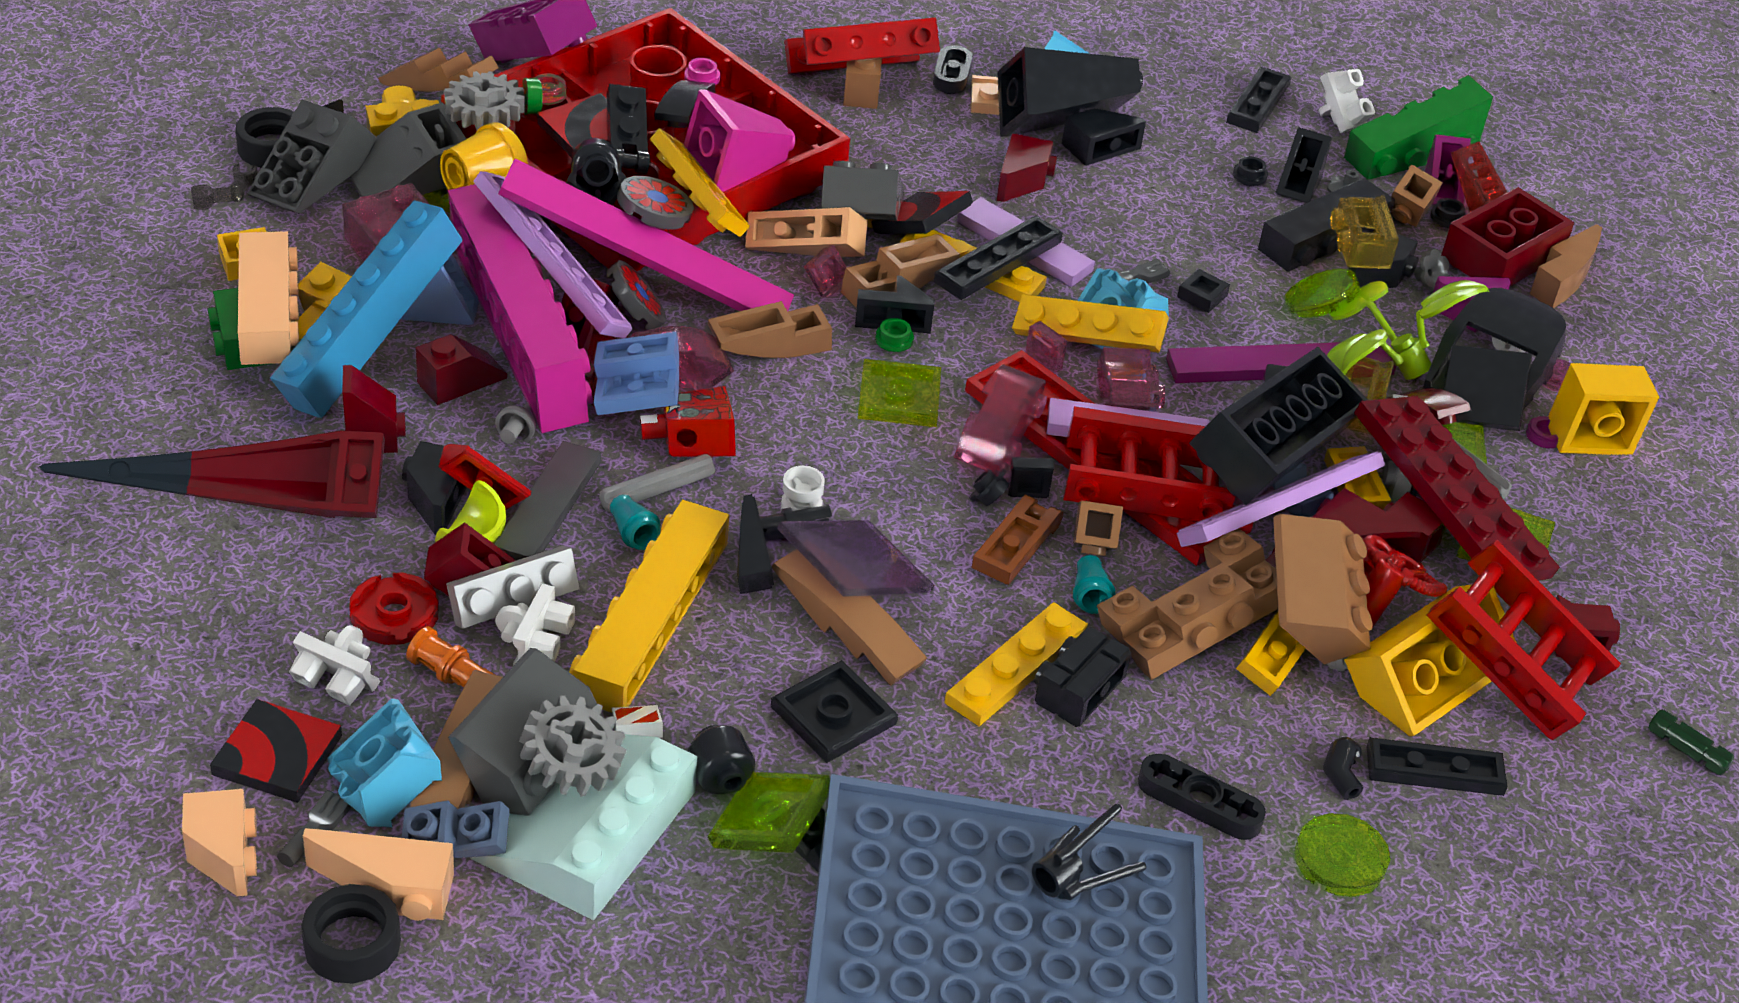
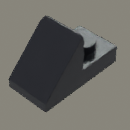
(905, 304)

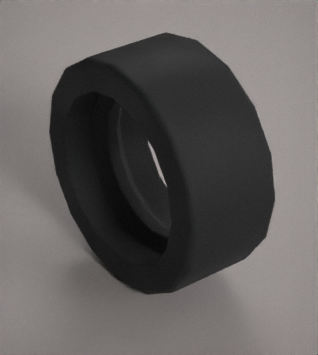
(256, 124)
(359, 963)

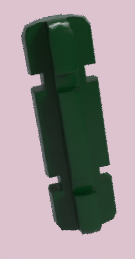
(1691, 742)

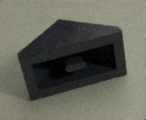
(1304, 165)

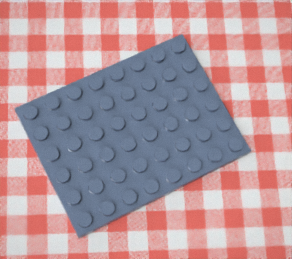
(941, 906)

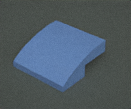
(637, 373)

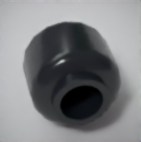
(722, 759)

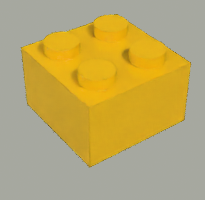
(1602, 409)

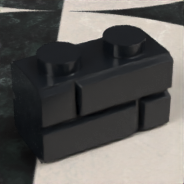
(1081, 675)

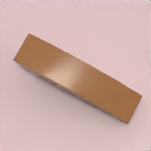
(433, 72)
(855, 619)
(455, 783)

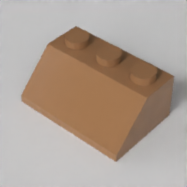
(1322, 586)

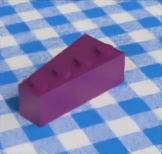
(532, 28)

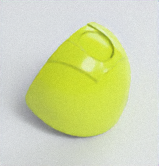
(481, 512)

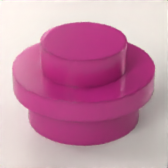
(702, 71)

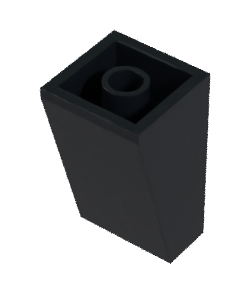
(1048, 85)

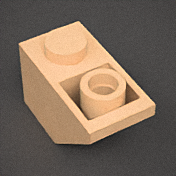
(217, 834)

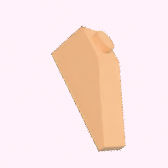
(807, 231)
(408, 871)

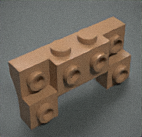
(1198, 613)

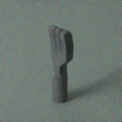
(1149, 272)
(323, 816)

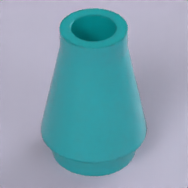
(635, 522)
(1091, 584)

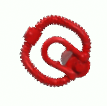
(1390, 573)

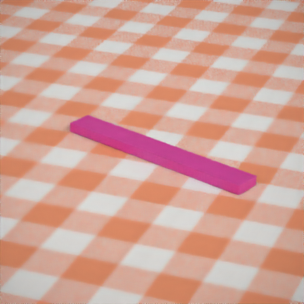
(637, 240)

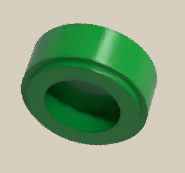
(533, 95)

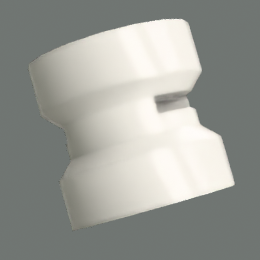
(802, 488)

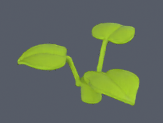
(1406, 351)

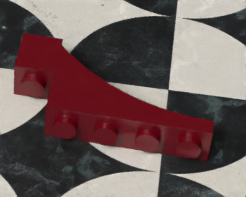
(1406, 525)

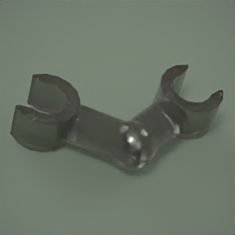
(205, 196)

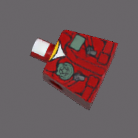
(695, 426)

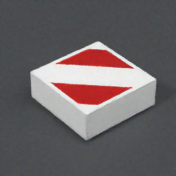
(639, 720)

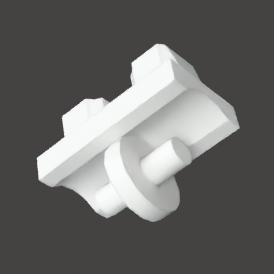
(1342, 100)
(529, 625)
(340, 655)

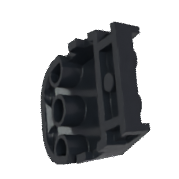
(1513, 320)

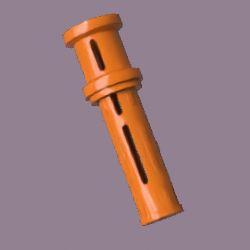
(447, 661)

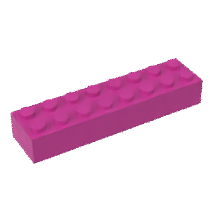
(522, 312)

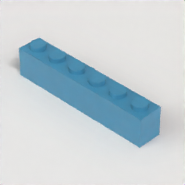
(367, 308)

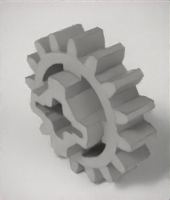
(484, 100)
(572, 745)

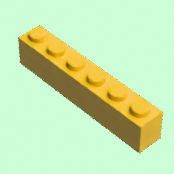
(652, 604)

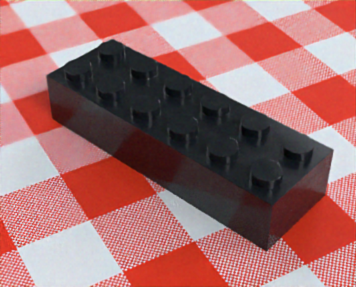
(1278, 425)

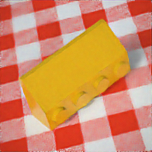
(1417, 671)

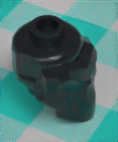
(596, 169)

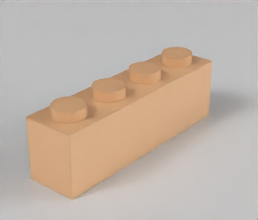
(265, 297)

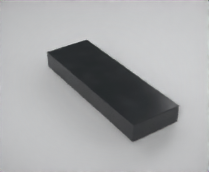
(1258, 99)
(1436, 766)

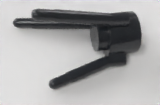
(1061, 866)

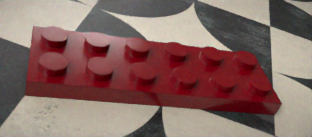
(1451, 481)

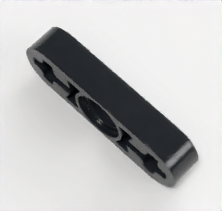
(1196, 780)

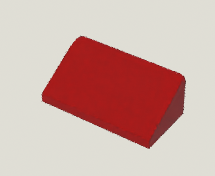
(469, 466)

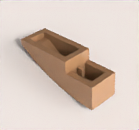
(912, 259)
(1566, 267)
(773, 331)

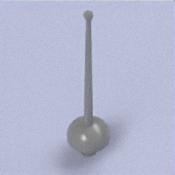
(513, 421)

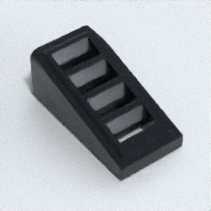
(754, 564)

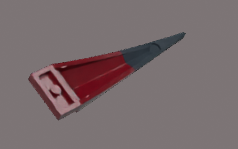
(307, 474)

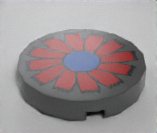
(656, 201)
(636, 295)

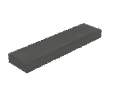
(549, 501)

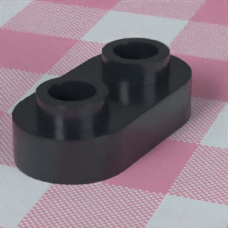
(952, 69)

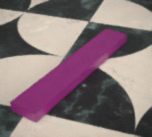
(1242, 362)

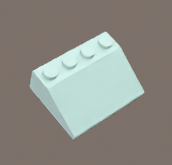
(590, 844)

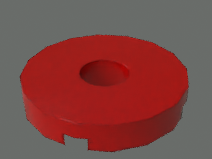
(399, 626)

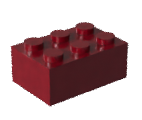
(1505, 237)

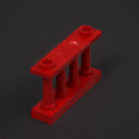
(833, 46)
(1143, 439)
(1503, 660)

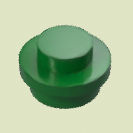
(894, 335)

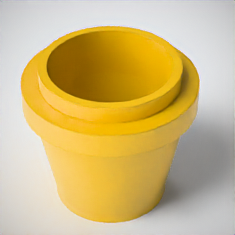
(488, 150)

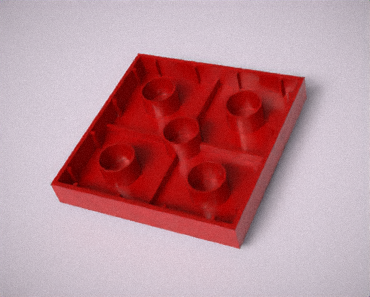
(654, 57)

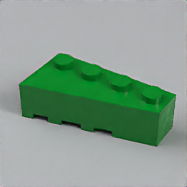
(1405, 139)

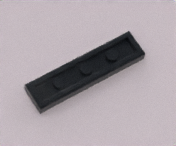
(998, 257)

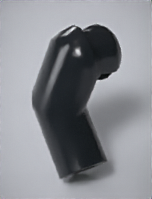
(1338, 767)

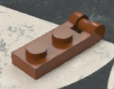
(1016, 539)

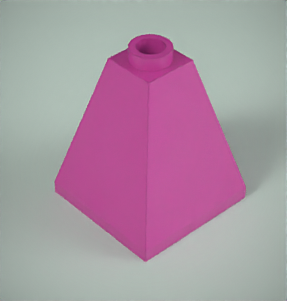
(735, 140)

